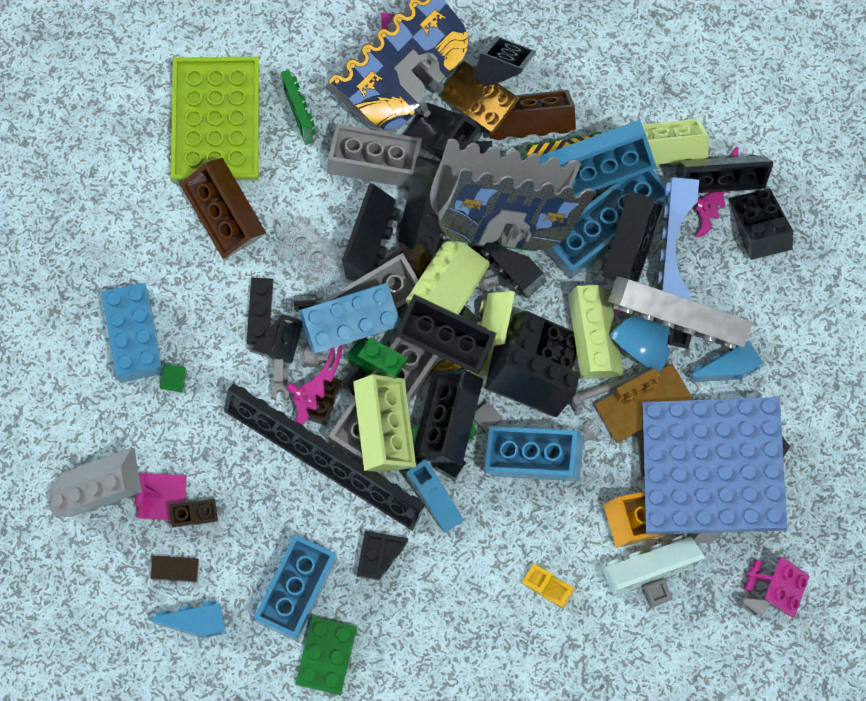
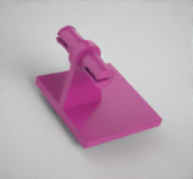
(158, 493)
(785, 586)

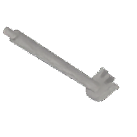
(576, 400)

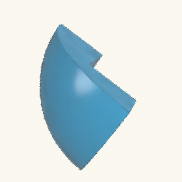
(644, 341)

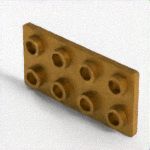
(482, 103)
(624, 408)

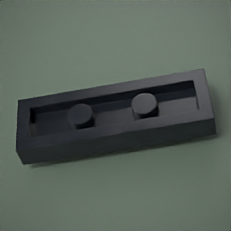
(259, 308)

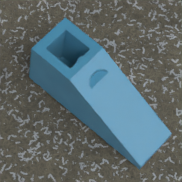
(731, 366)
(434, 496)
(199, 621)

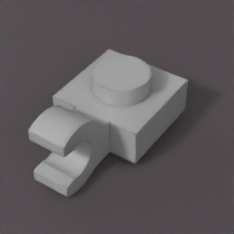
(280, 374)

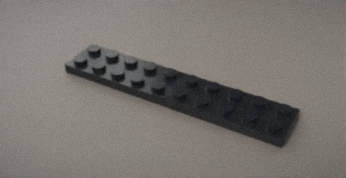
(323, 457)

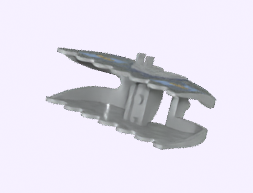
(506, 197)

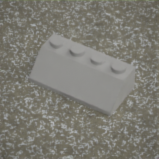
(373, 155)
(394, 272)
(96, 484)

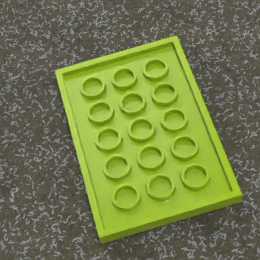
(215, 115)

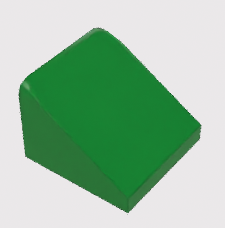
(173, 378)

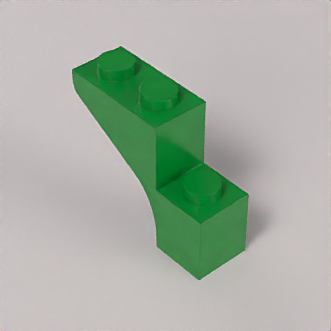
(376, 358)

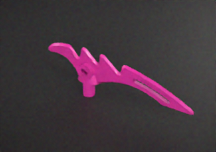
(708, 206)
(306, 395)

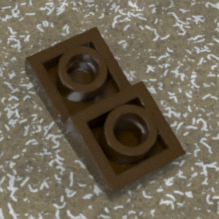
(325, 404)
(193, 513)

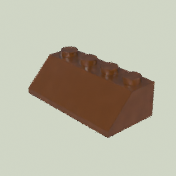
(538, 115)
(222, 207)

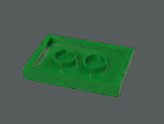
(298, 106)
(326, 655)

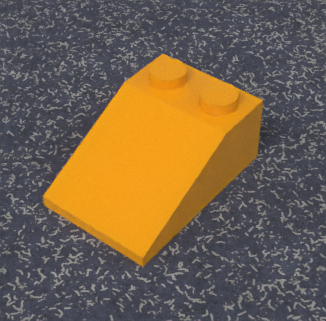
(628, 519)

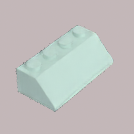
(653, 565)

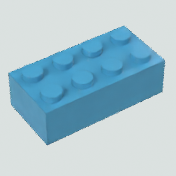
(349, 318)
(132, 332)
(534, 453)
(295, 588)

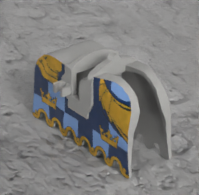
(382, 83)

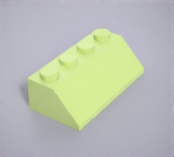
(677, 141)
(451, 276)
(496, 317)
(592, 325)
(384, 423)

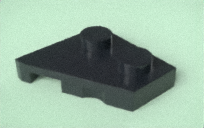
(280, 339)
(378, 554)

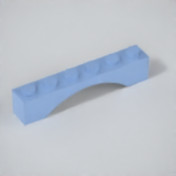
(682, 197)

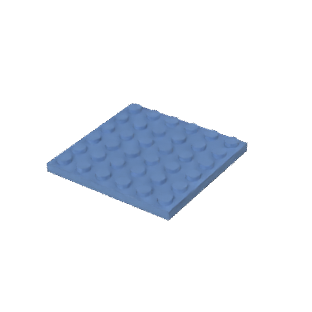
(714, 466)

